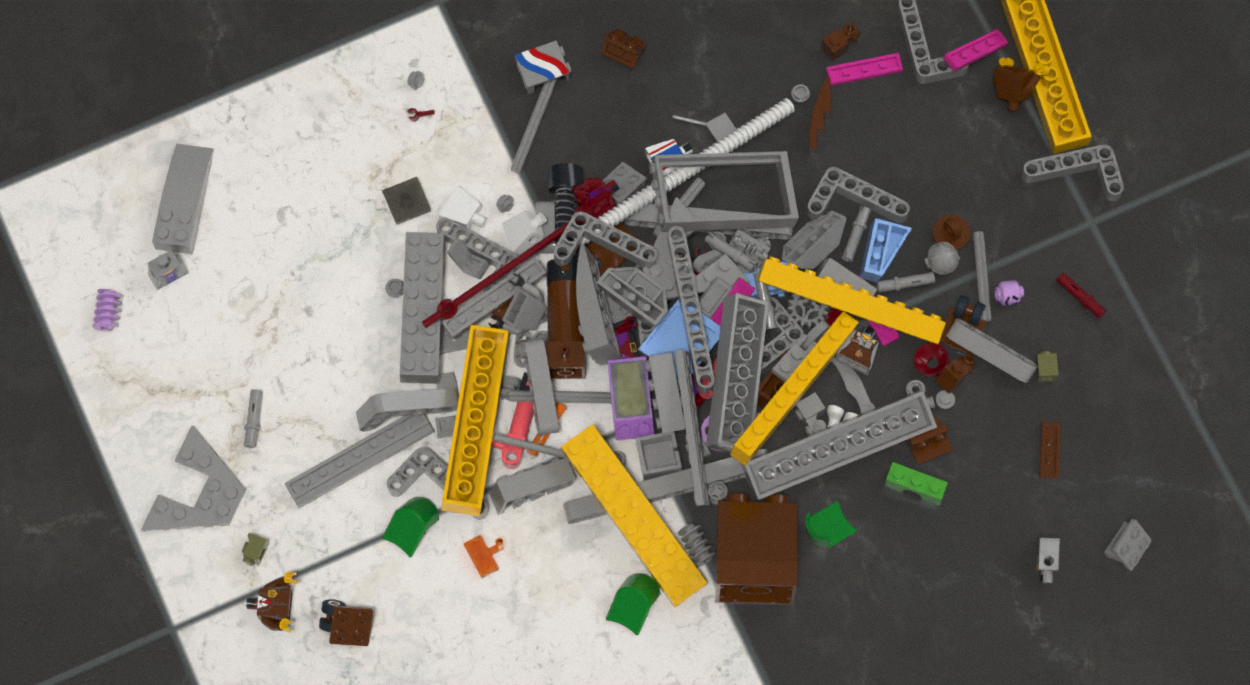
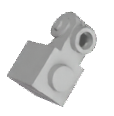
(808, 411)

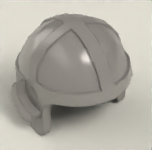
(942, 258)

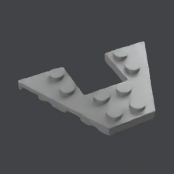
(663, 270)
(218, 497)

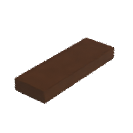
(1049, 450)

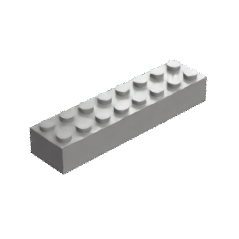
(420, 300)
(737, 370)

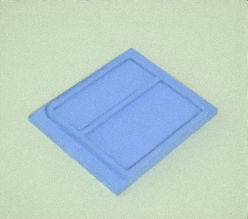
(671, 335)

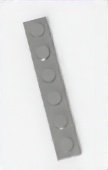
(492, 299)

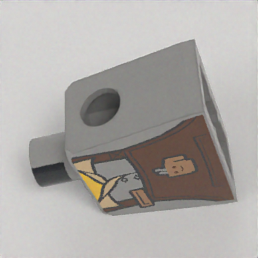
(859, 350)

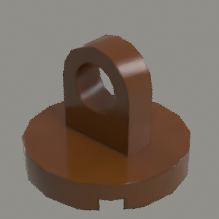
(952, 230)

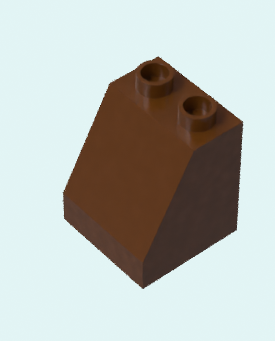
(756, 550)

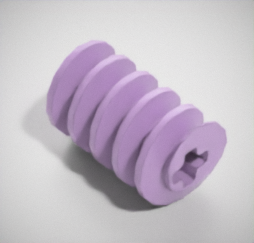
(105, 310)

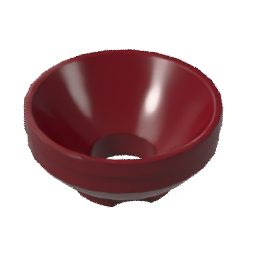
(928, 352)

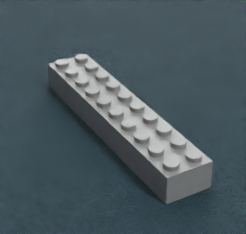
(839, 444)

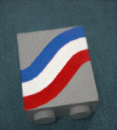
(542, 65)

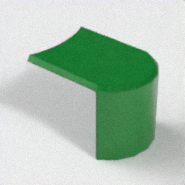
(410, 523)
(828, 526)
(633, 601)

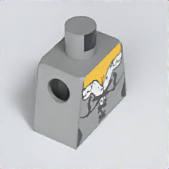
(1047, 549)

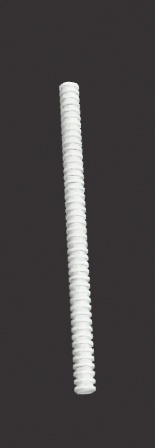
(680, 174)

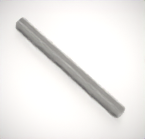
(532, 126)
(563, 396)

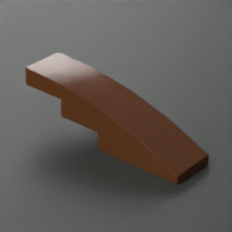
(821, 111)

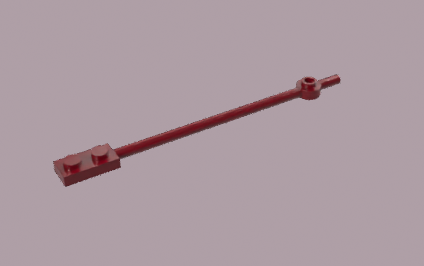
(447, 308)

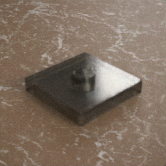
(406, 200)

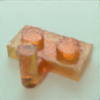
(482, 556)

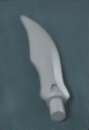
(854, 386)

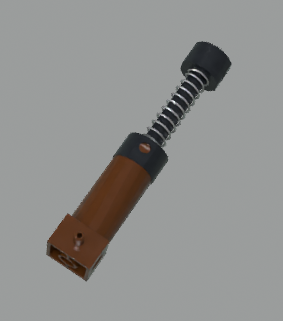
(564, 340)

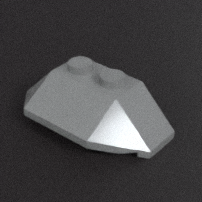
(814, 241)
(636, 293)

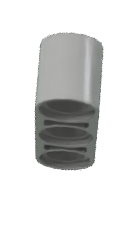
(548, 210)

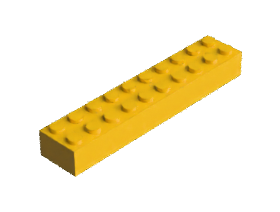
(1054, 92)
(475, 420)
(633, 516)

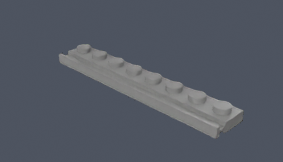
(692, 428)
(358, 458)

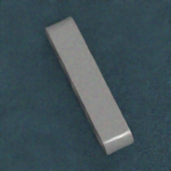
(991, 350)

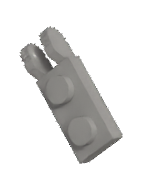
(792, 359)

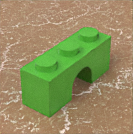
(905, 478)

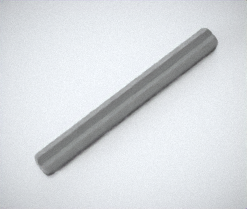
(981, 271)

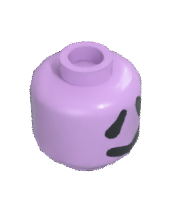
(1009, 293)

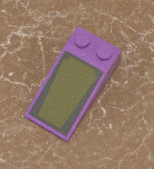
(630, 398)

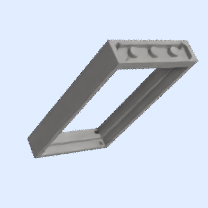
(725, 159)

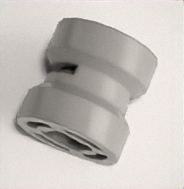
(509, 383)
(717, 489)

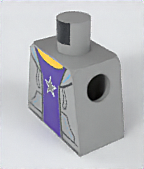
(166, 269)

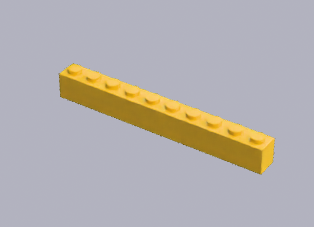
(851, 301)
(793, 389)

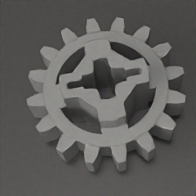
(814, 311)

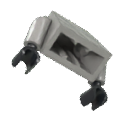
(524, 310)

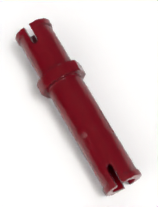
(1082, 296)

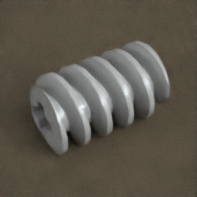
(696, 544)

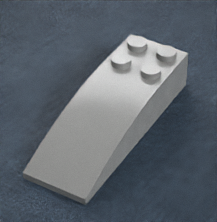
(182, 199)
(594, 311)

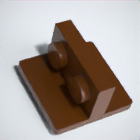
(623, 47)
(930, 444)

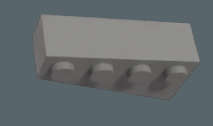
(666, 392)
(531, 484)

